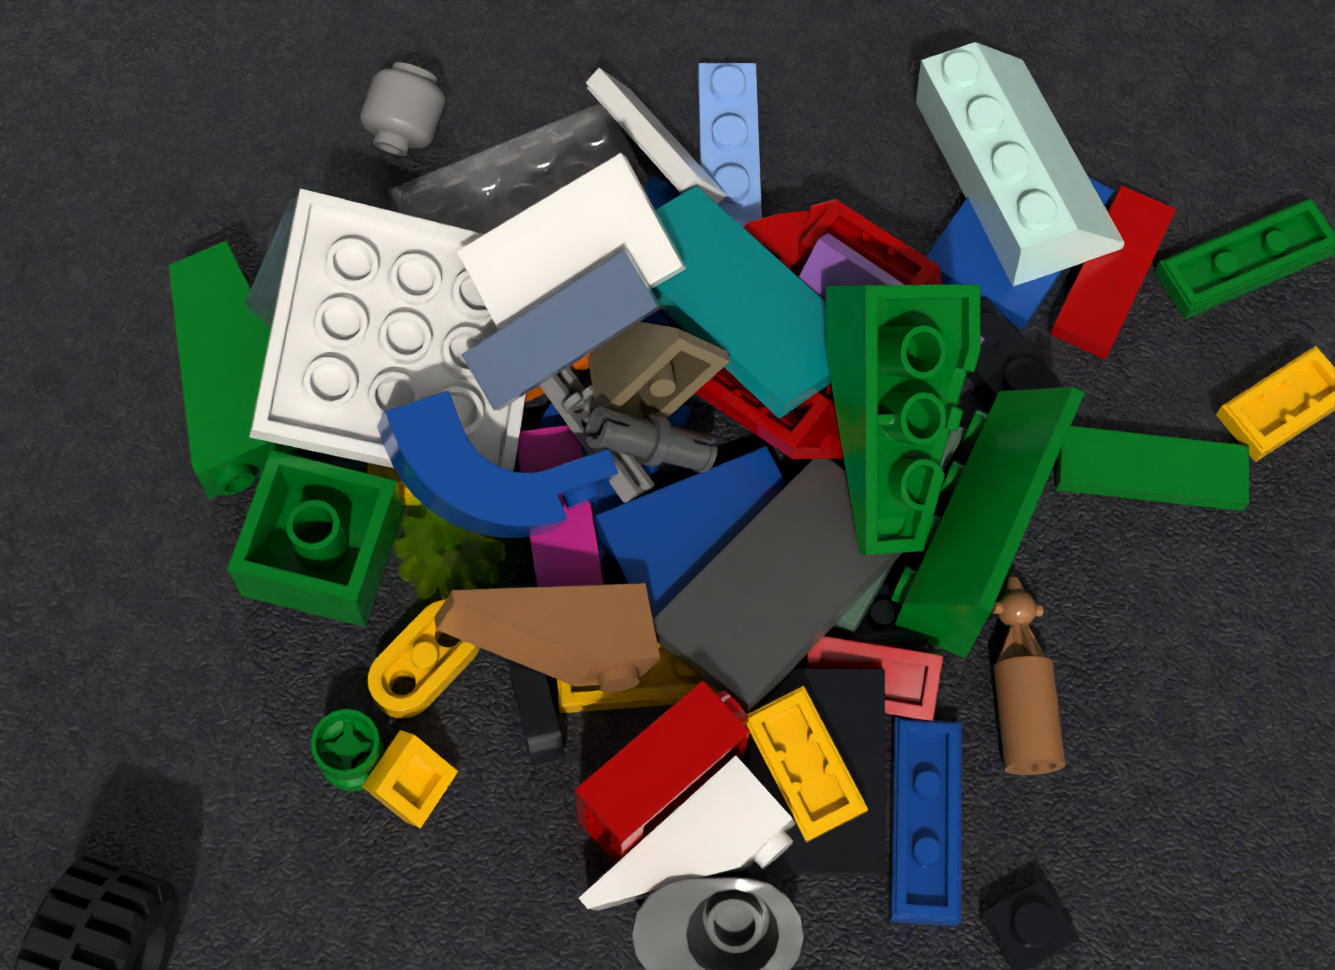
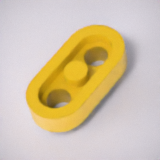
(421, 658)

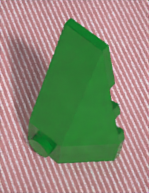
(896, 389)

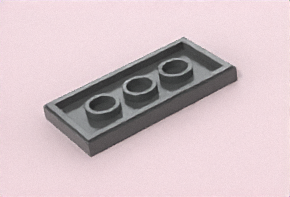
(773, 589)

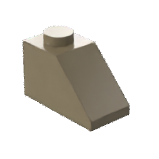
(652, 369)

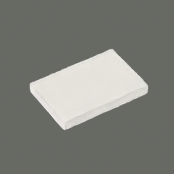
(566, 239)

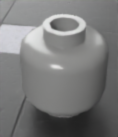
(402, 108)

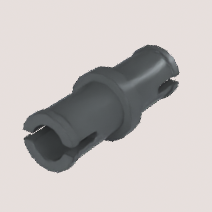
(651, 440)

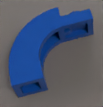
(470, 491)

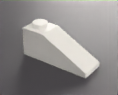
(708, 836)

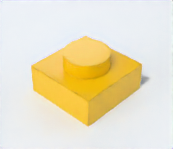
(410, 778)

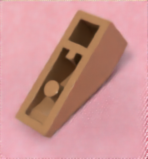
(563, 631)

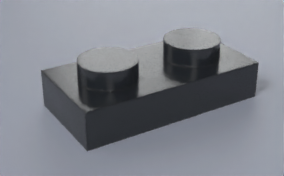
(1006, 359)

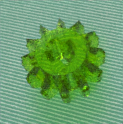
(453, 569)

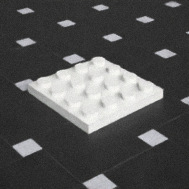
(370, 322)

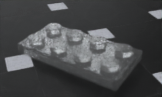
(515, 174)

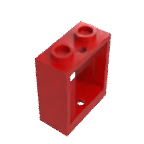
(661, 769)

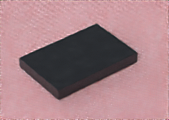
(854, 715)

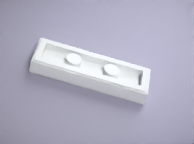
(651, 135)

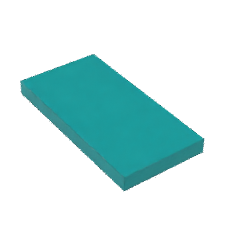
(744, 304)

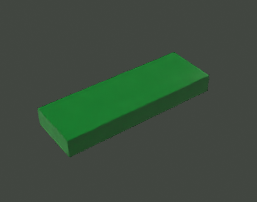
(1247, 258)
(1154, 468)

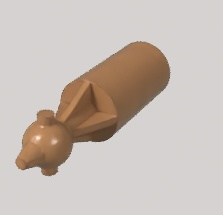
(1026, 690)

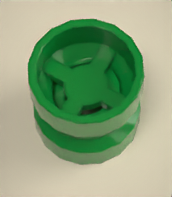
(346, 736)

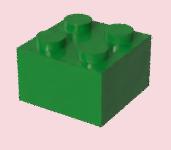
(317, 538)

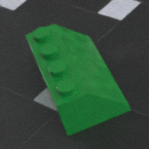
(985, 516)

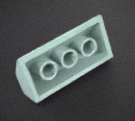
(1013, 162)

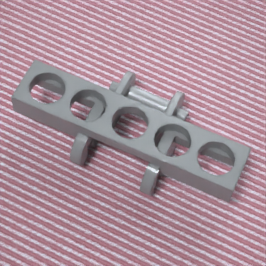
(568, 396)

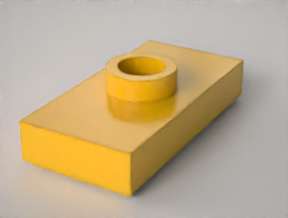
(1282, 404)
(805, 764)

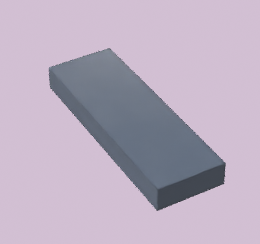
(561, 330)

